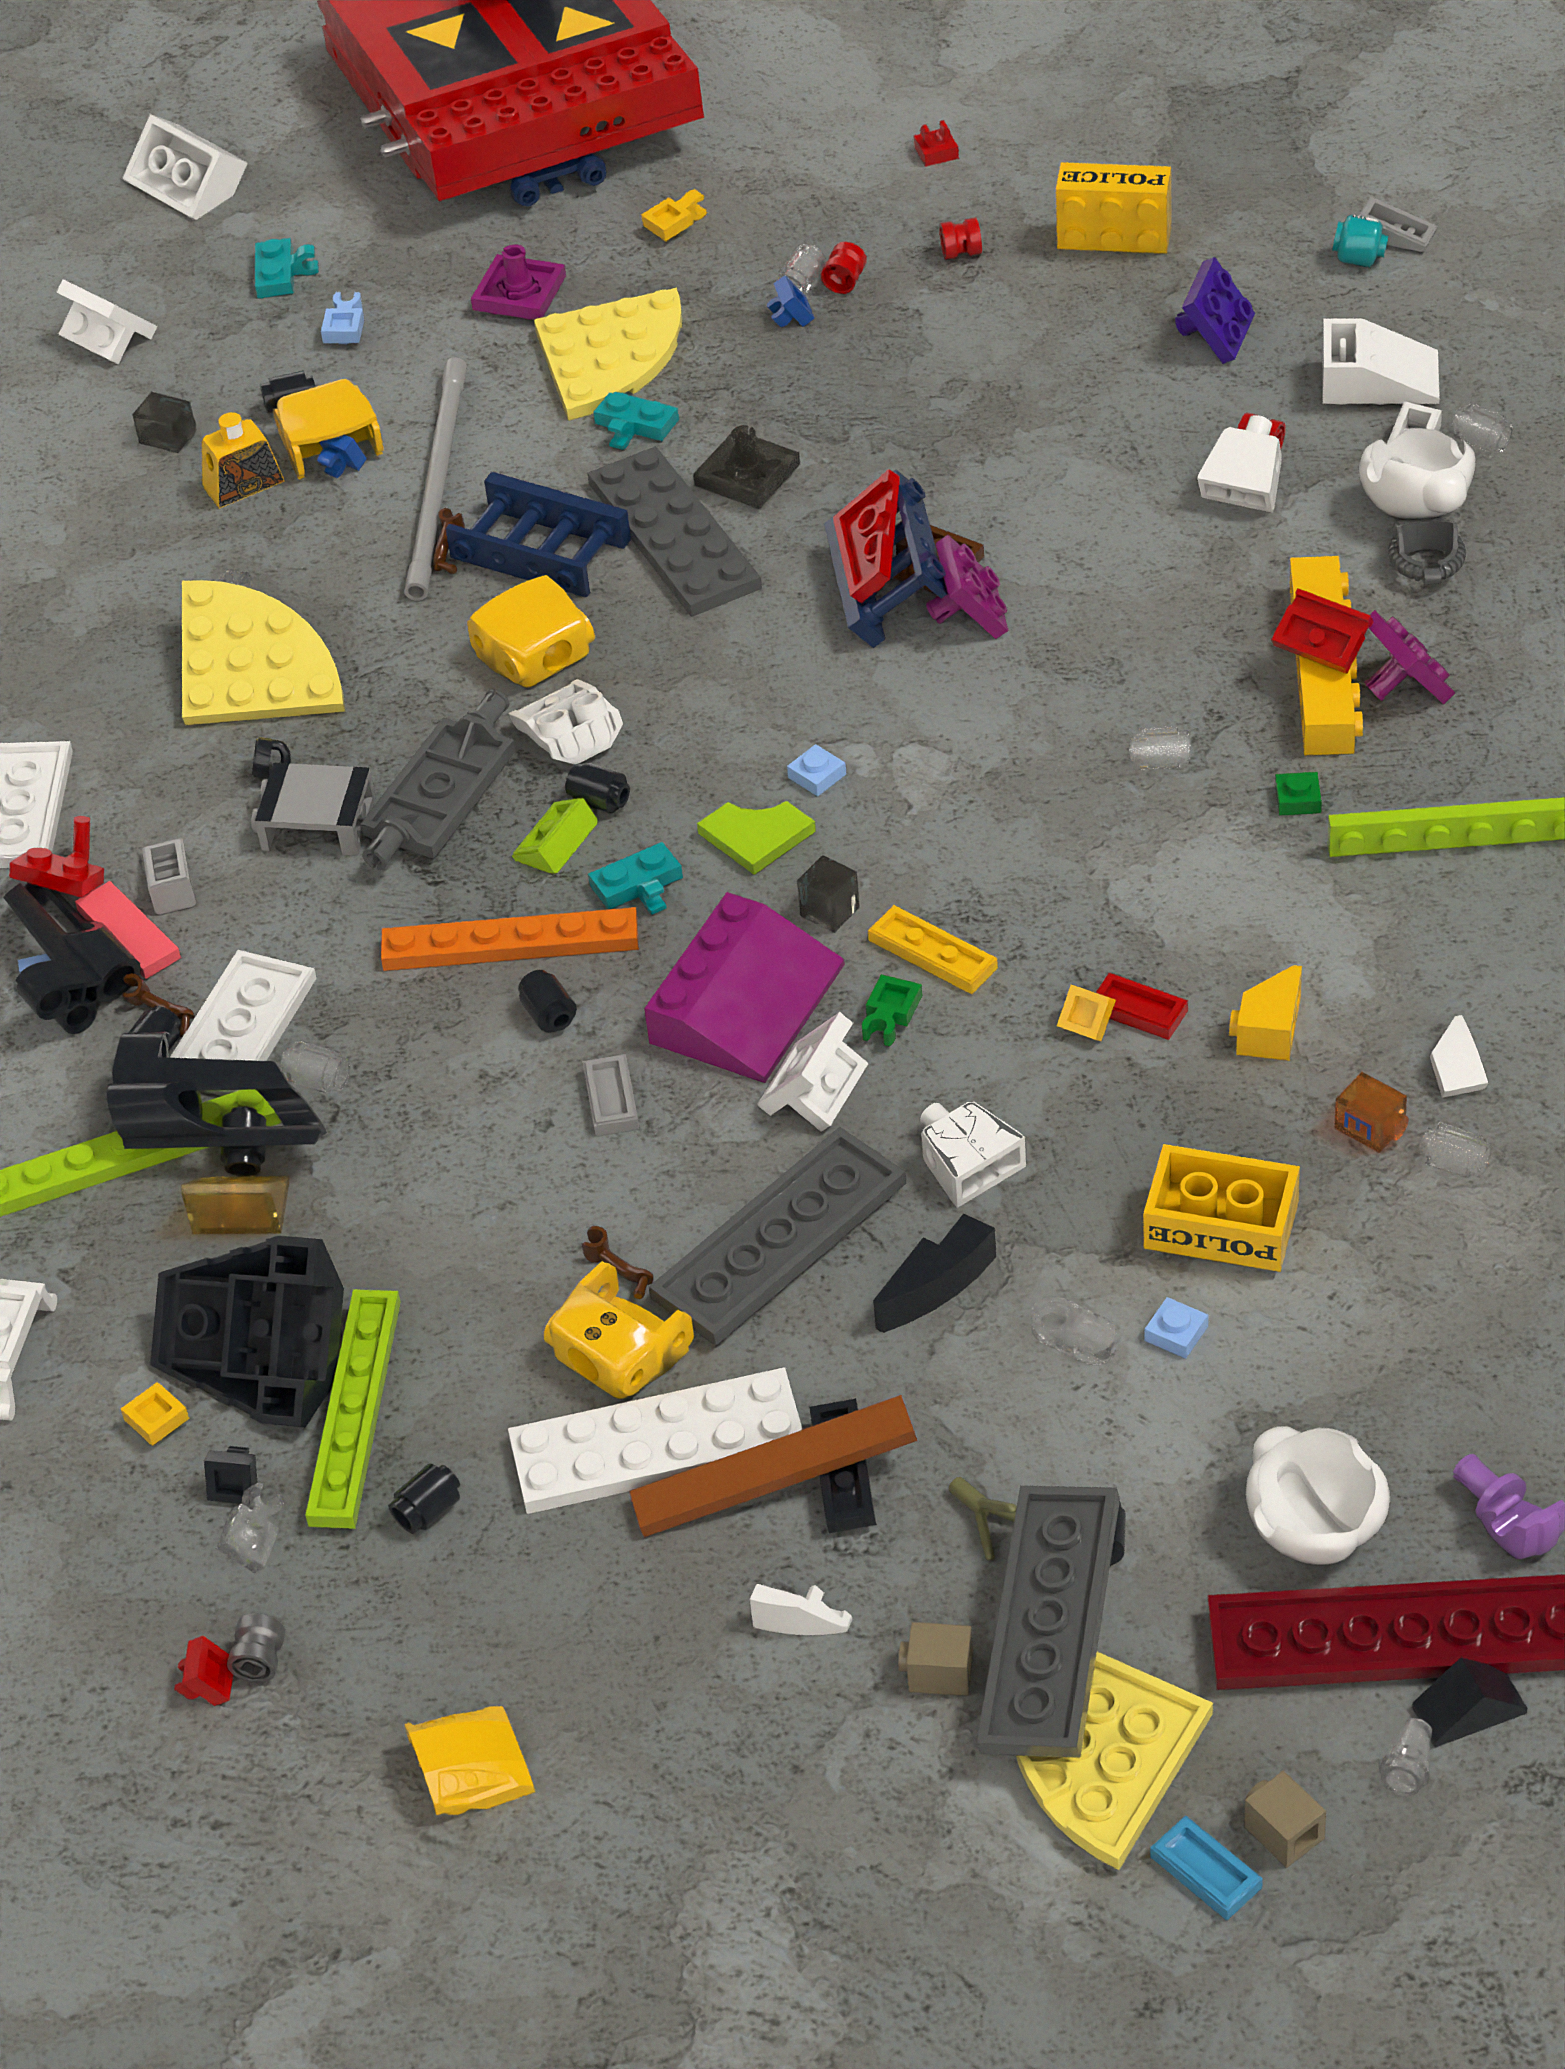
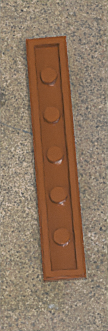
(772, 1466)

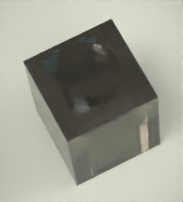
(164, 422)
(828, 893)

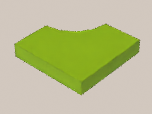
(756, 836)

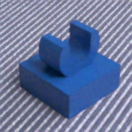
(789, 304)
(339, 453)

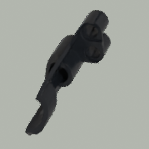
(82, 965)
(160, 1103)

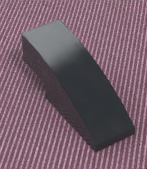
(935, 1273)

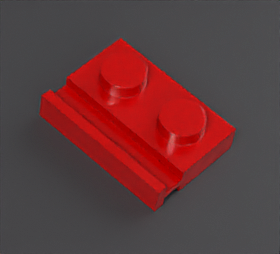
(1322, 630)

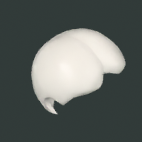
(1417, 474)
(1315, 1494)

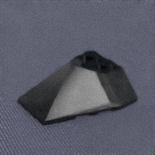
(254, 1327)

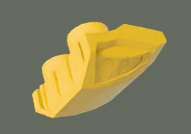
(470, 1760)

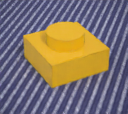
(1086, 1012)
(154, 1413)

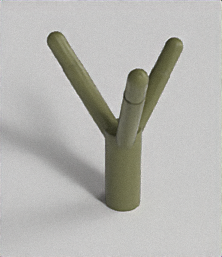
(982, 1508)

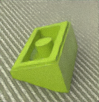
(556, 835)

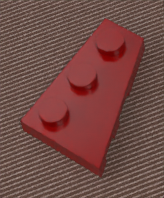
(867, 536)

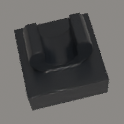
(229, 1474)

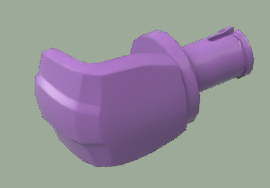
(1512, 1522)

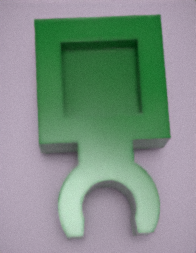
(889, 1004)

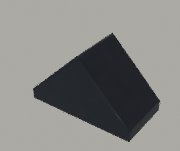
(1468, 1701)

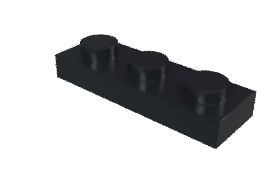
(847, 1489)

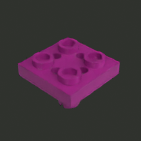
(518, 285)
(969, 589)
(1406, 659)

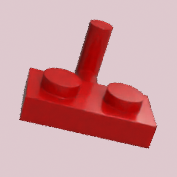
(60, 873)

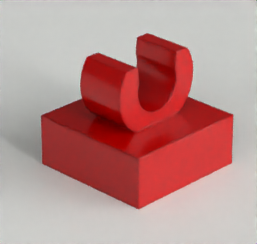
(936, 145)
(205, 1672)

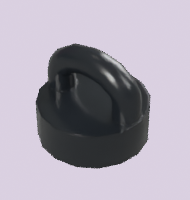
(263, 755)

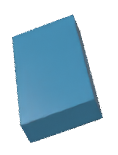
(1206, 1867)

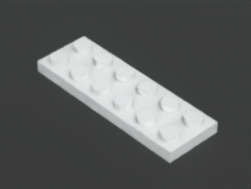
(648, 1438)

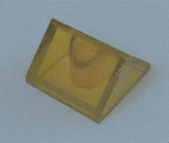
(236, 1204)

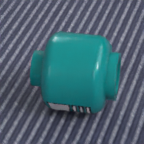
(1359, 241)

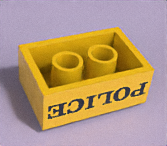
(1113, 207)
(1221, 1207)

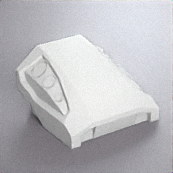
(570, 722)

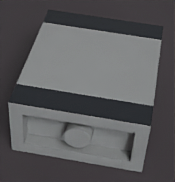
(315, 800)

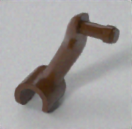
(442, 547)
(143, 996)
(599, 1251)

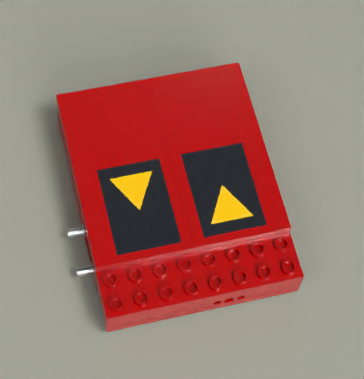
(509, 83)

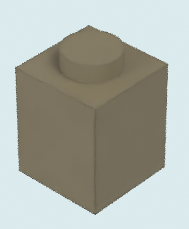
(938, 1658)
(1284, 1818)

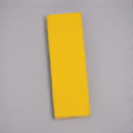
(933, 949)

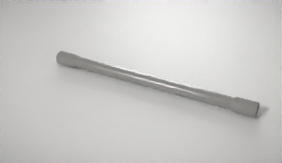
(420, 568)

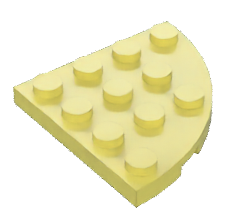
(609, 347)
(251, 658)
(1129, 1757)

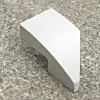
(1457, 1061)
(794, 1614)

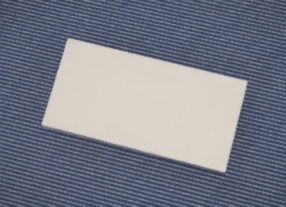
(31, 795)
(246, 1010)

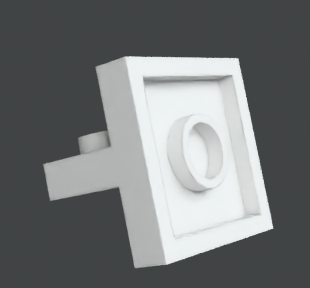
(100, 324)
(816, 1075)

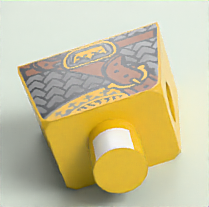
(237, 461)

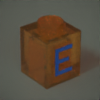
(1371, 1112)

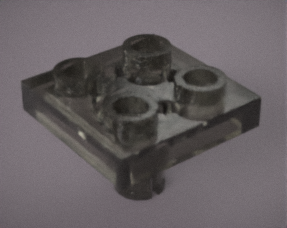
(745, 460)

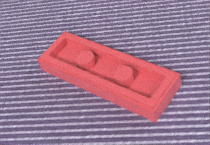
(130, 927)

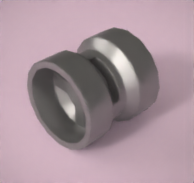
(257, 1642)

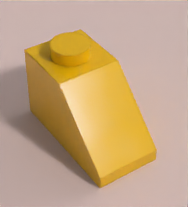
(1268, 1016)

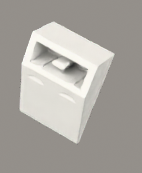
(1376, 365)

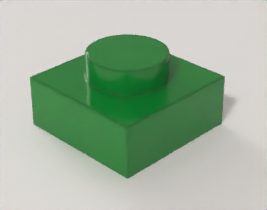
(1298, 793)

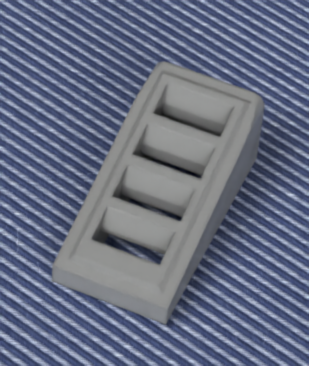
(1400, 225)
(169, 876)

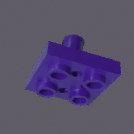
(1216, 311)

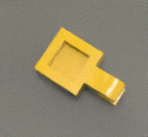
(673, 217)

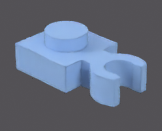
(344, 321)

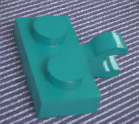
(278, 264)
(634, 415)
(637, 876)

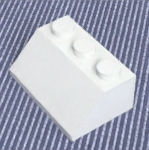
(183, 168)

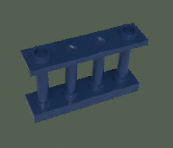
(547, 508)
(867, 617)

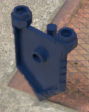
(526, 190)

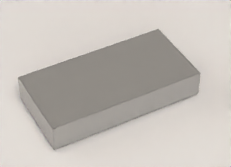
(610, 1095)

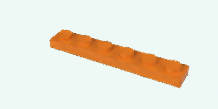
(509, 939)

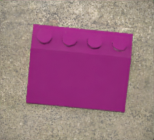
(741, 989)

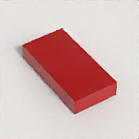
(1143, 1006)

